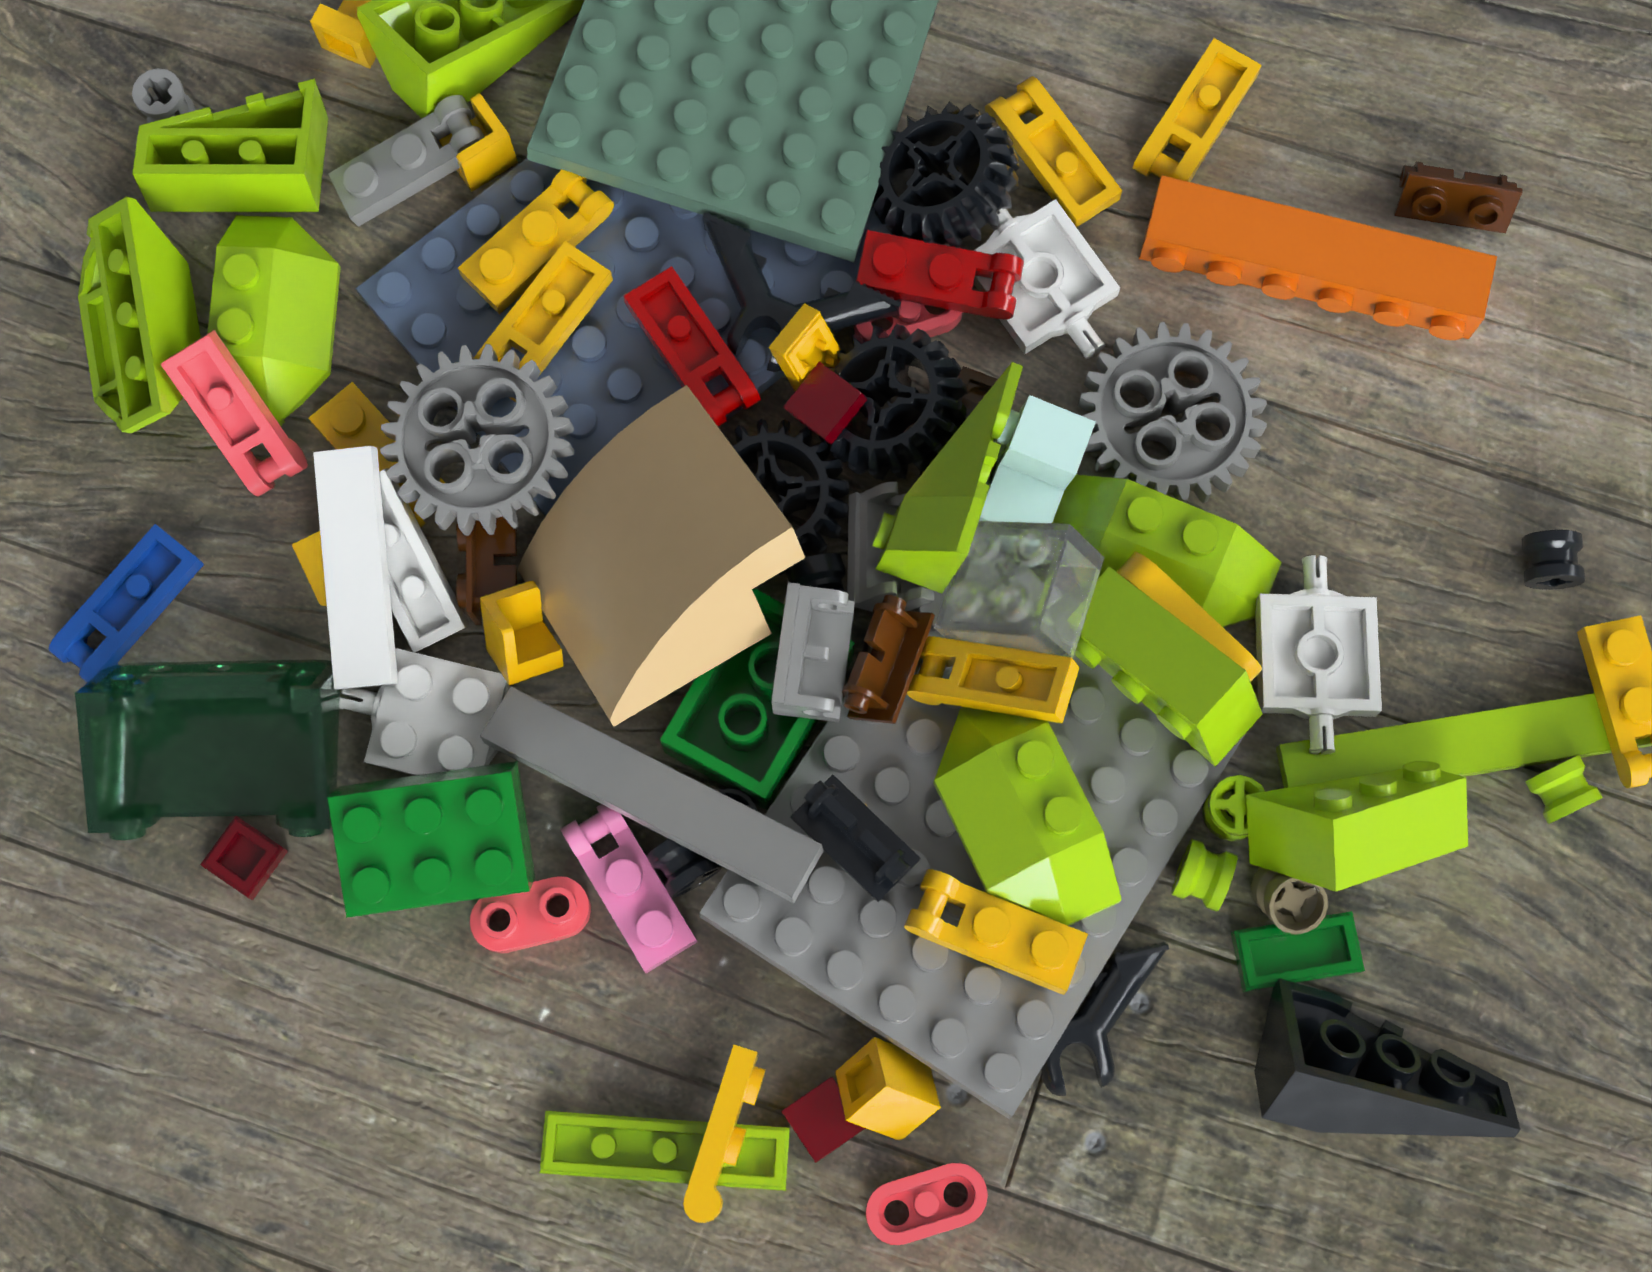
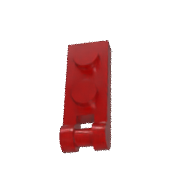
(939, 274)
(690, 344)

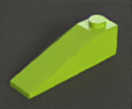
(455, 44)
(942, 509)

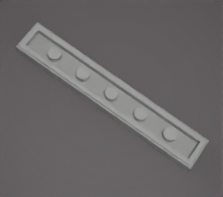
(653, 794)

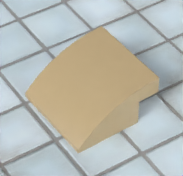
(658, 557)

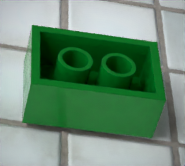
(729, 720)
(431, 839)

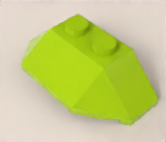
(276, 308)
(134, 314)
(1196, 549)
(1025, 817)

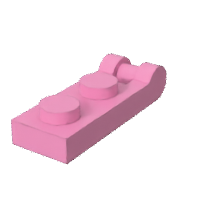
(630, 889)

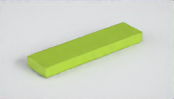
(656, 1150)

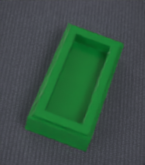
(1271, 954)

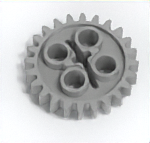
(1151, 371)
(474, 389)

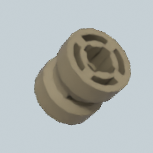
(1297, 908)

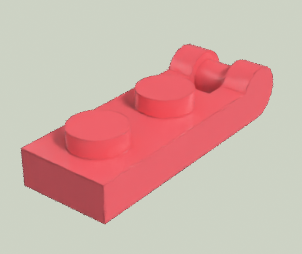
(233, 413)

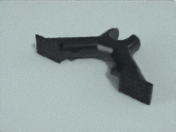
(765, 310)
(1103, 1007)

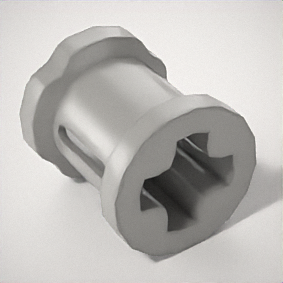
(167, 90)

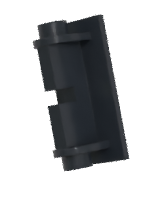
(854, 837)

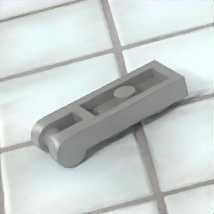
(405, 161)

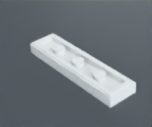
(355, 567)

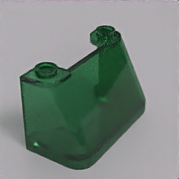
(209, 743)

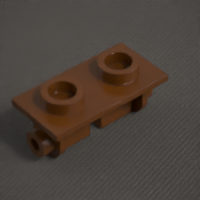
(1468, 202)
(481, 573)
(884, 675)

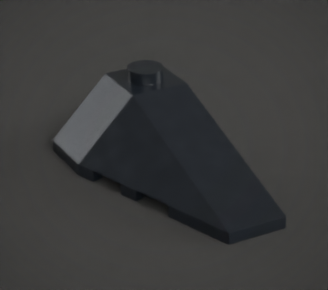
(1349, 1076)

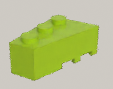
(237, 158)
(1167, 668)
(1358, 825)

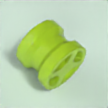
(1563, 789)
(1229, 796)
(1204, 875)

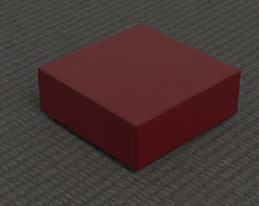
(825, 403)
(244, 858)
(821, 1120)

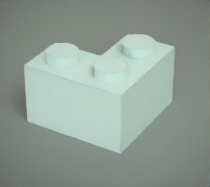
(1035, 462)

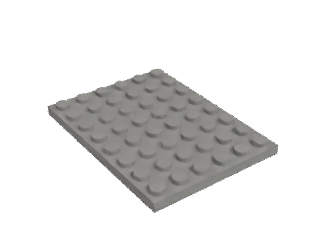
(932, 1002)

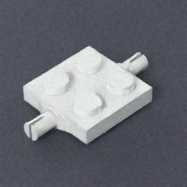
(1058, 281)
(1318, 655)
(430, 716)

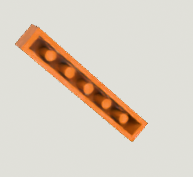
(1318, 259)

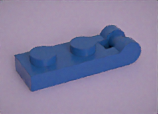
(126, 603)

